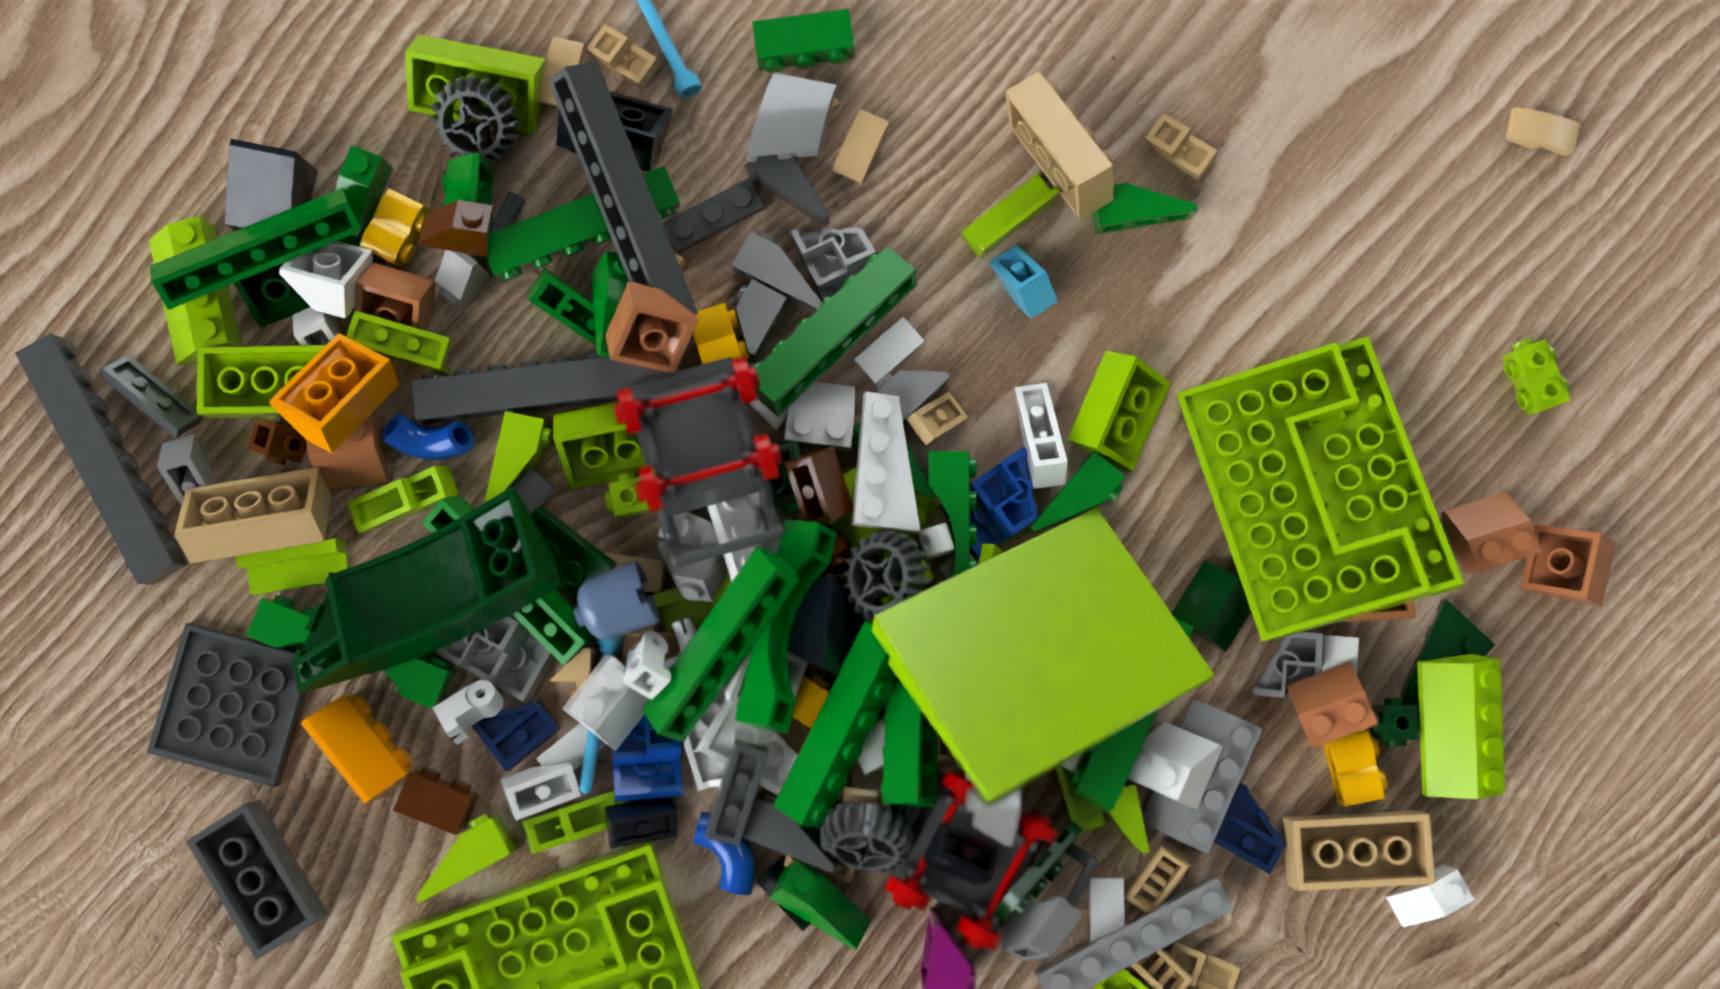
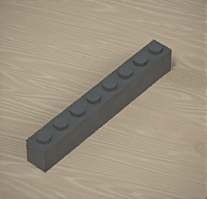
(618, 181)
(523, 388)
(101, 459)

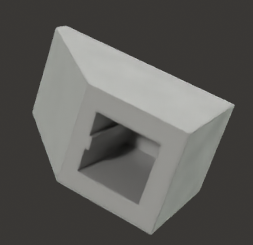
(1039, 928)

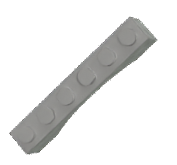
(1138, 939)

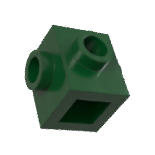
(1388, 714)

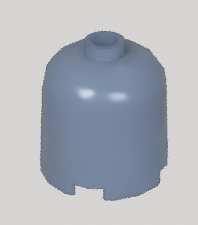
(616, 602)

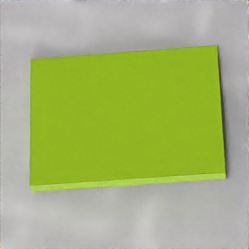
(1318, 489)
(1039, 653)
(573, 929)

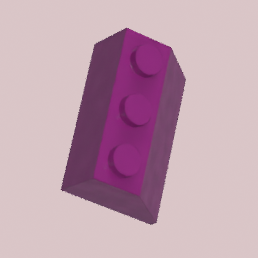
(944, 958)

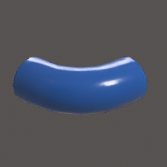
(428, 442)
(736, 861)

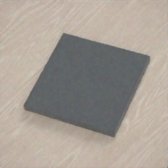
(229, 706)

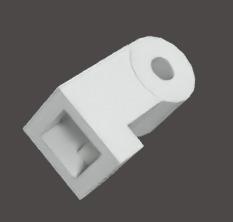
(936, 541)
(646, 665)
(467, 708)

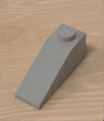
(769, 265)

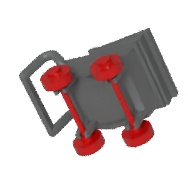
(701, 448)
(917, 881)

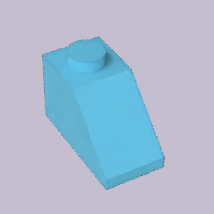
(1024, 281)

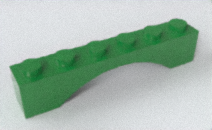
(950, 481)
(285, 626)
(767, 692)

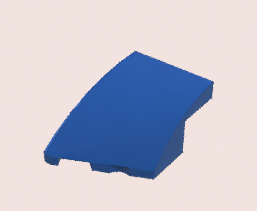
(1002, 502)
(647, 765)

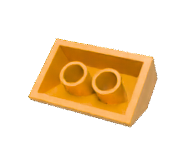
(336, 392)
(359, 747)

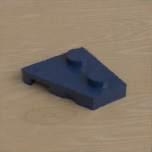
(516, 732)
(1249, 833)

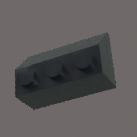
(643, 123)

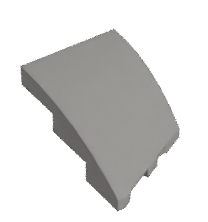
(791, 118)
(832, 256)
(504, 656)
(1295, 660)

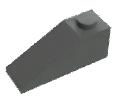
(788, 183)
(781, 833)

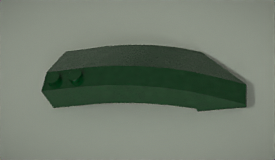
(427, 594)

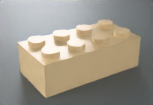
(1061, 144)
(253, 515)
(1358, 850)

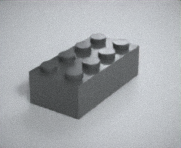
(257, 878)

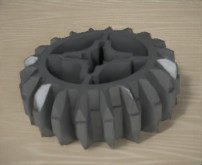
(470, 106)
(872, 579)
(866, 836)

